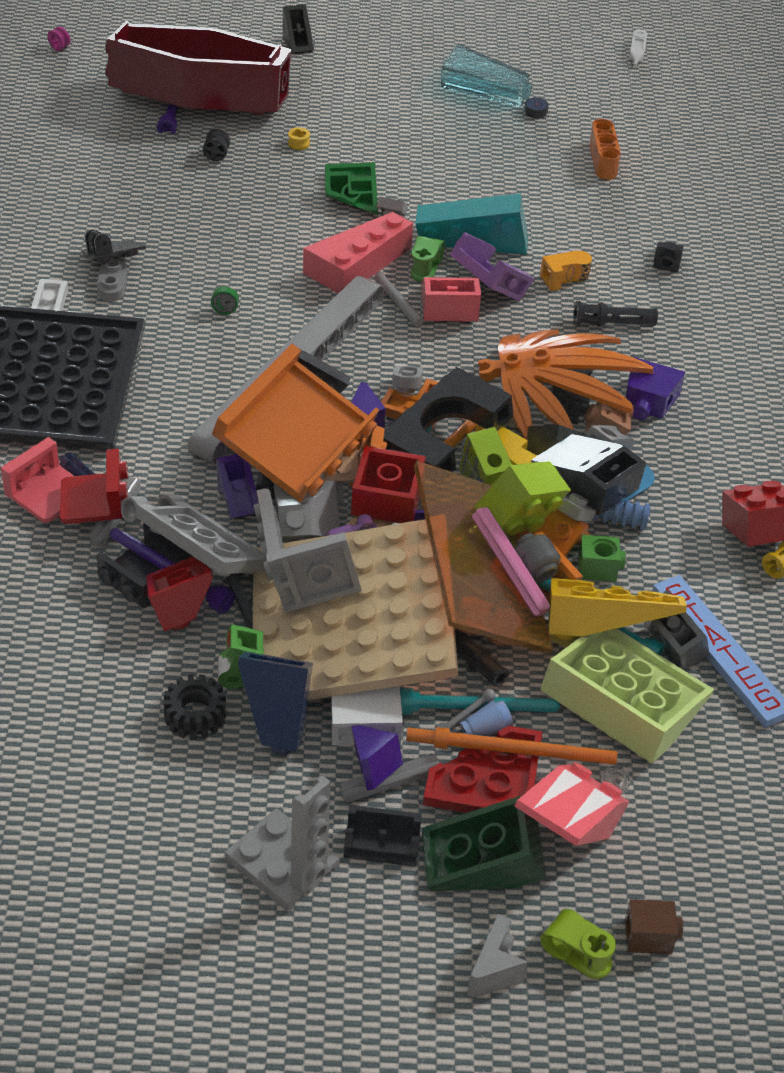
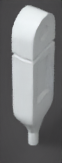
(638, 46)

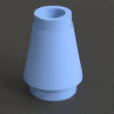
(487, 720)

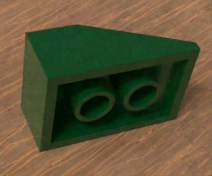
(484, 850)

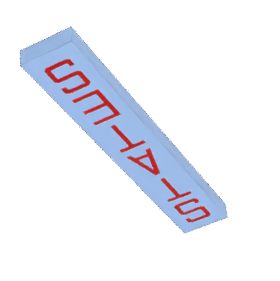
(729, 657)

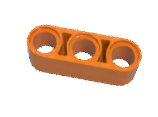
(604, 149)

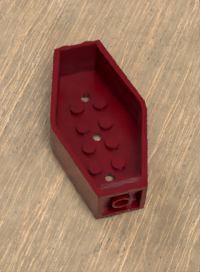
(198, 68)

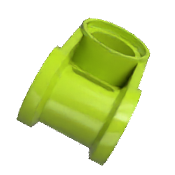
(577, 941)

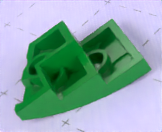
(353, 184)

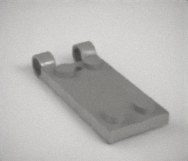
(195, 534)

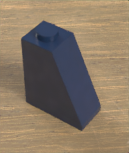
(277, 698)

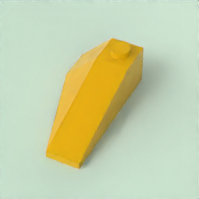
(584, 610)

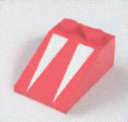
(575, 804)

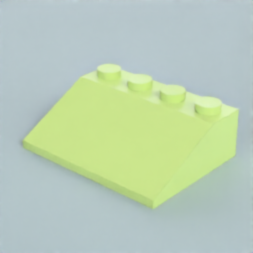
(625, 691)

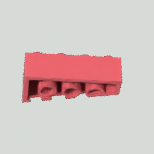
(358, 251)

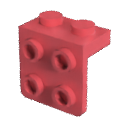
(35, 480)

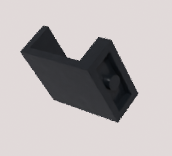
(130, 570)

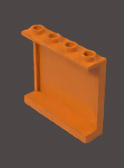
(293, 426)

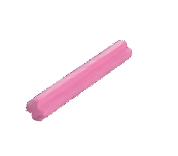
(511, 562)

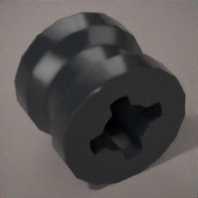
(211, 148)

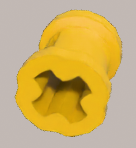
(774, 560)

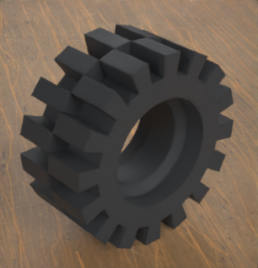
(194, 722)

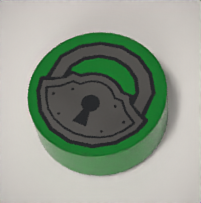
(224, 300)

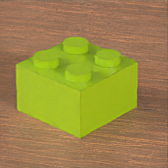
(525, 496)

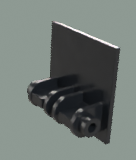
(101, 249)

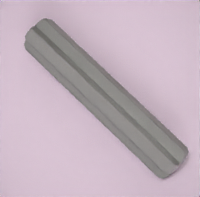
(101, 532)
(408, 772)

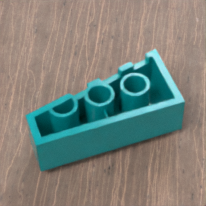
(491, 219)

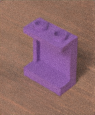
(503, 278)

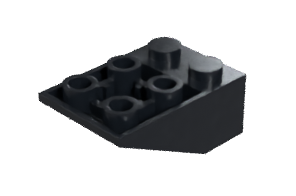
(596, 469)

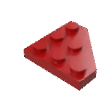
(482, 776)

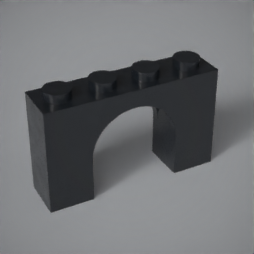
(454, 396)

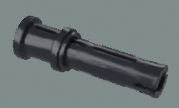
(601, 316)

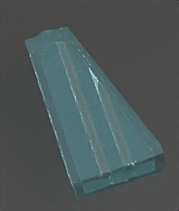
(484, 77)

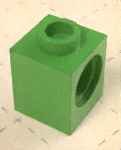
(600, 558)

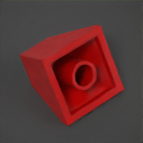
(179, 592)

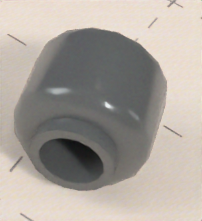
(538, 556)

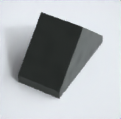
(297, 29)
(546, 436)

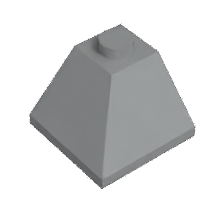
(311, 517)

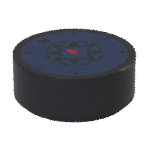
(536, 107)

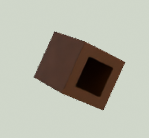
(652, 926)

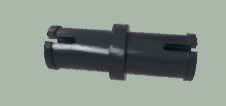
(480, 660)

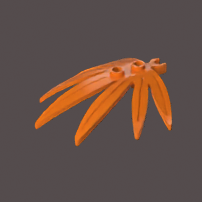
(532, 361)

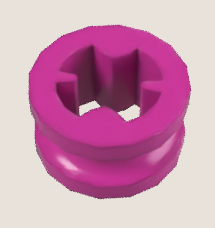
(58, 38)

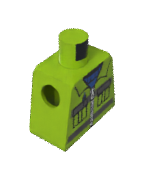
(484, 456)

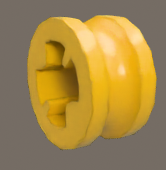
(298, 138)

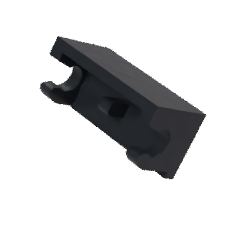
(382, 835)

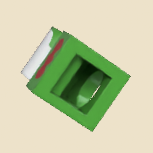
(237, 642)

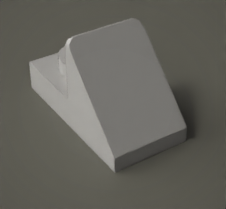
(495, 965)

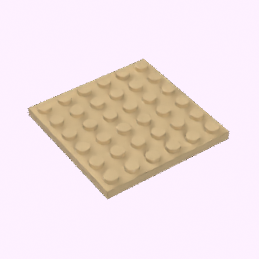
(372, 638)

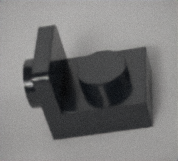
(668, 256)

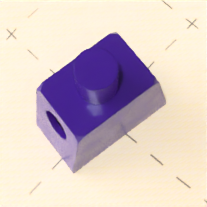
(654, 392)

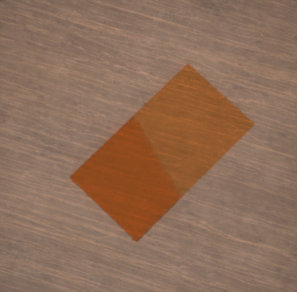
(471, 578)

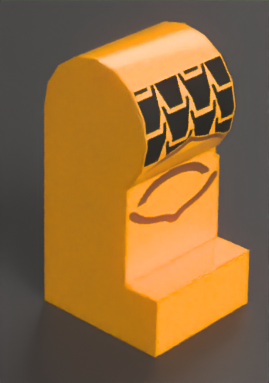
(565, 268)

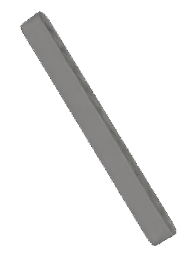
(317, 338)

